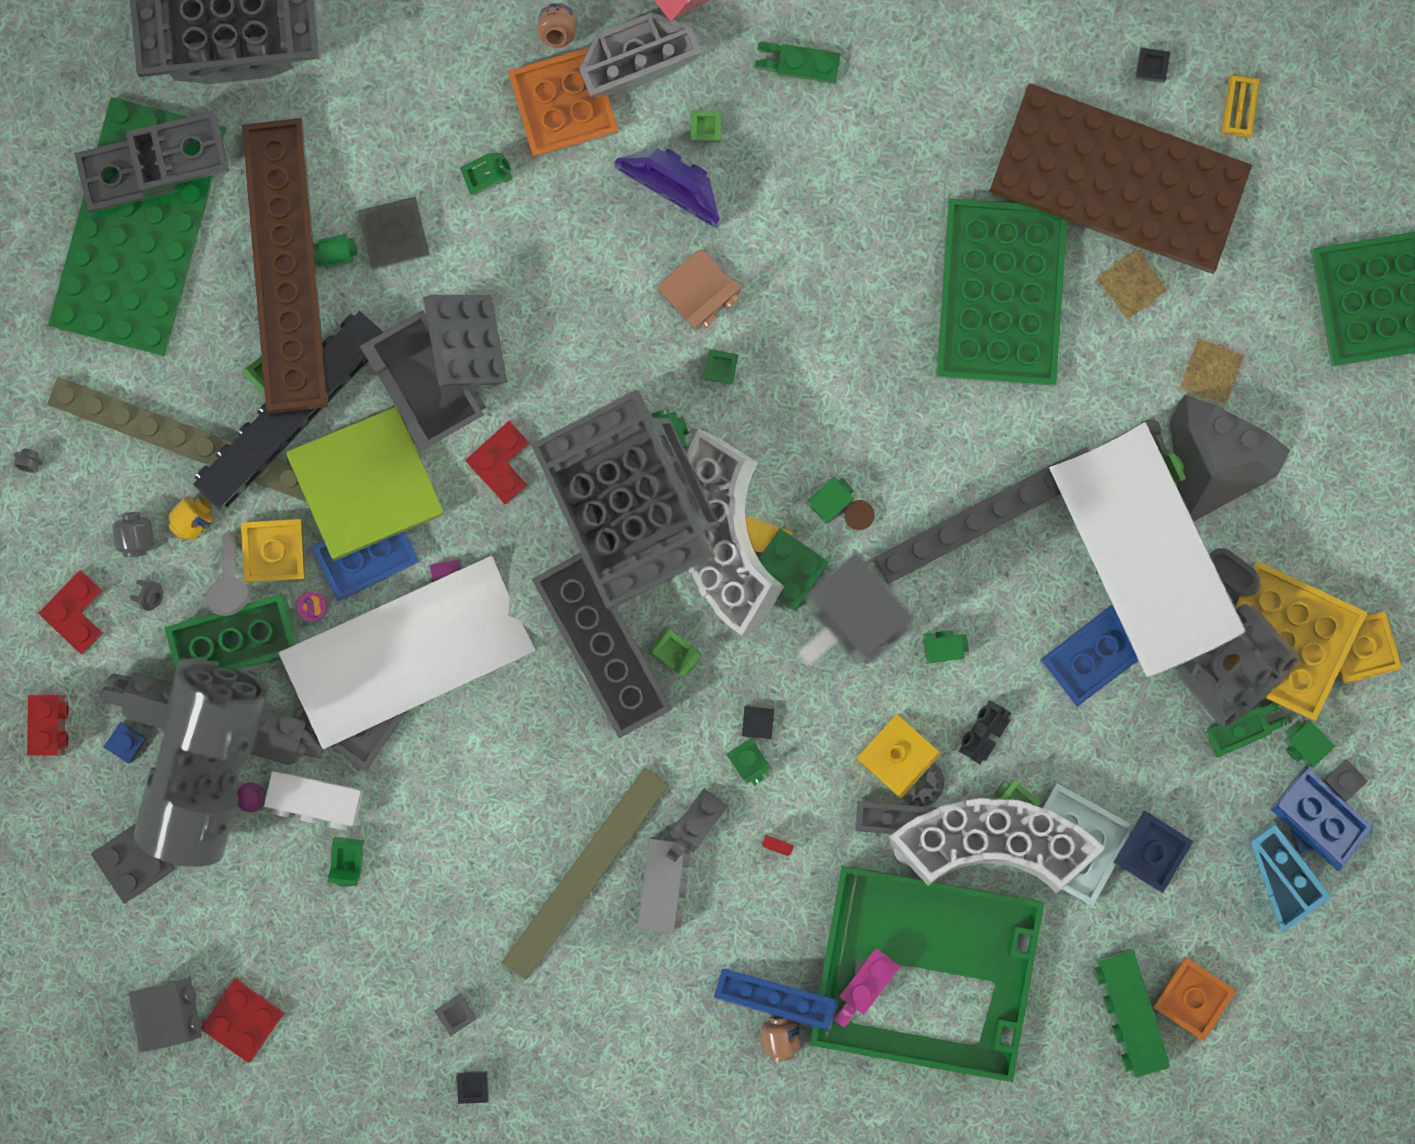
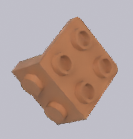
(699, 290)

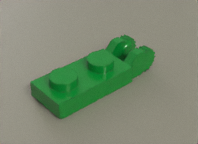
(800, 62)
(1244, 731)

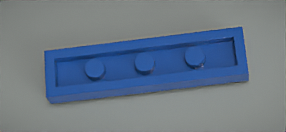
(776, 999)

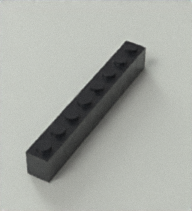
(271, 433)

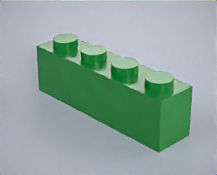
(1132, 1013)

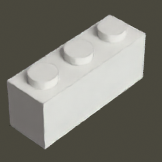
(313, 800)

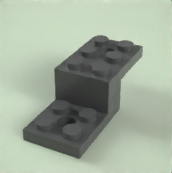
(152, 161)

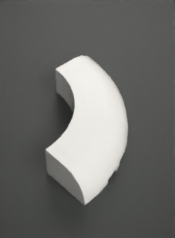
(734, 579)
(996, 833)

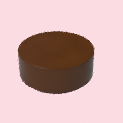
(859, 515)

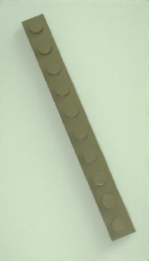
(160, 431)

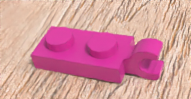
(866, 985)

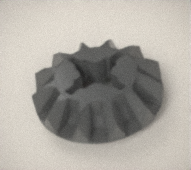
(927, 795)

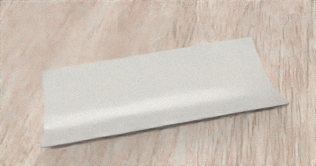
(1147, 551)
(406, 652)

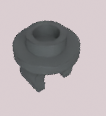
(149, 596)

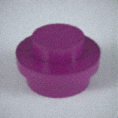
(251, 797)

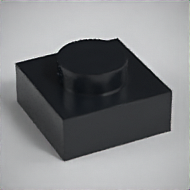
(1152, 65)
(758, 722)
(472, 1087)

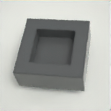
(1345, 780)
(455, 1014)

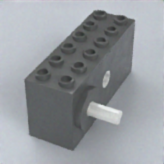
(855, 612)

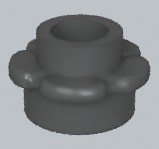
(27, 460)

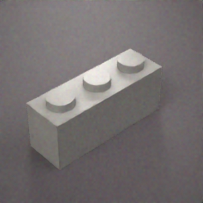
(662, 888)

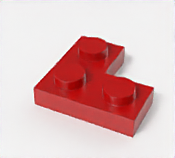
(492, 460)
(66, 614)

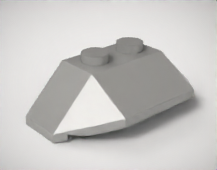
(637, 54)

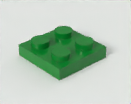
(792, 566)

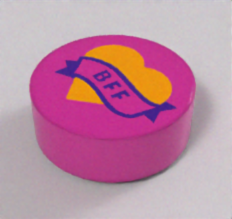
(311, 606)

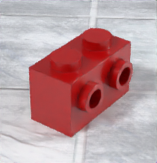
(47, 725)

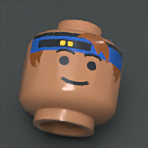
(556, 25)
(780, 1038)

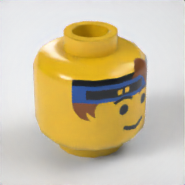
(190, 518)

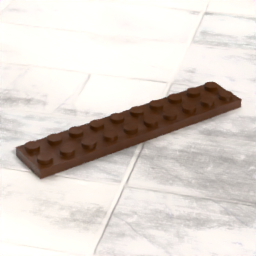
(284, 266)

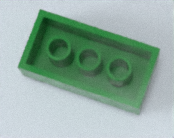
(236, 640)

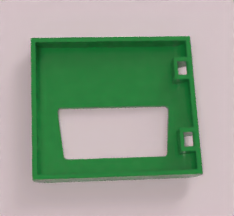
(939, 931)

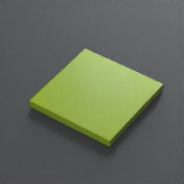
(364, 483)

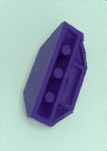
(673, 180)

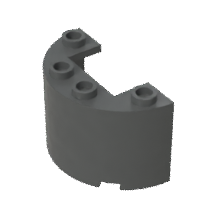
(408, 372)

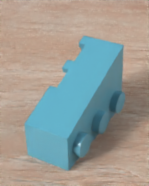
(1287, 876)

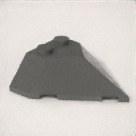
(1220, 455)

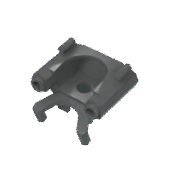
(1263, 665)

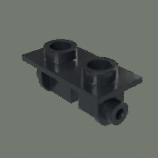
(990, 719)

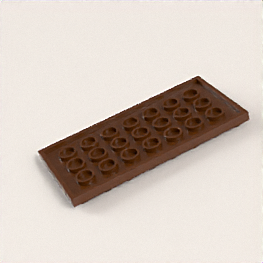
(1121, 178)

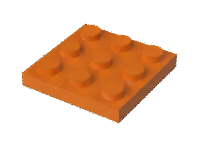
(558, 105)

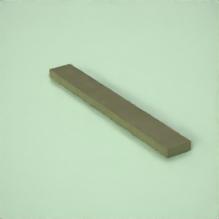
(585, 873)

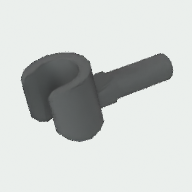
(1155, 430)

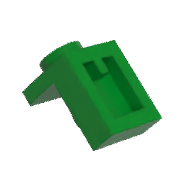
(486, 172)
(749, 762)

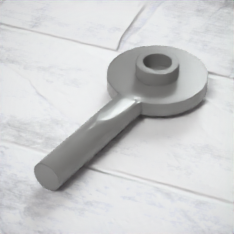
(229, 593)

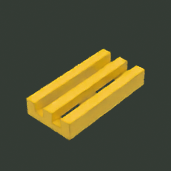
(1236, 131)

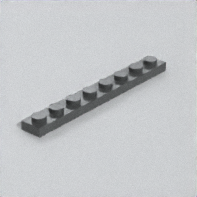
(970, 523)

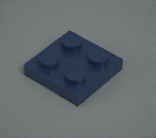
(1153, 851)

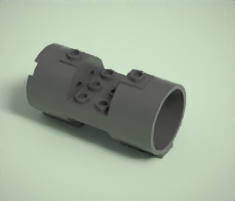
(191, 790)

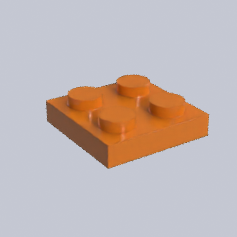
(1194, 998)

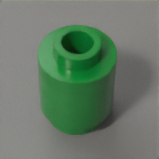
(335, 251)

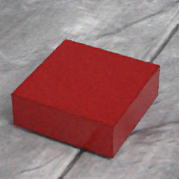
(777, 845)

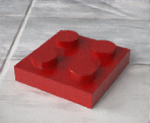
(242, 1020)

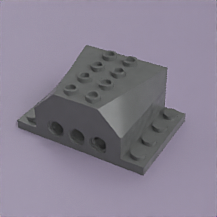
(222, 38)
(628, 497)

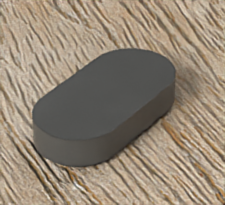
(1235, 573)

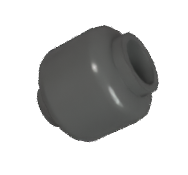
(132, 534)

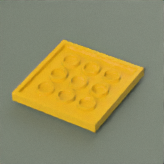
(1315, 627)

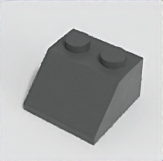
(165, 1014)

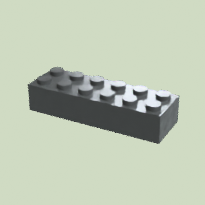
(602, 647)

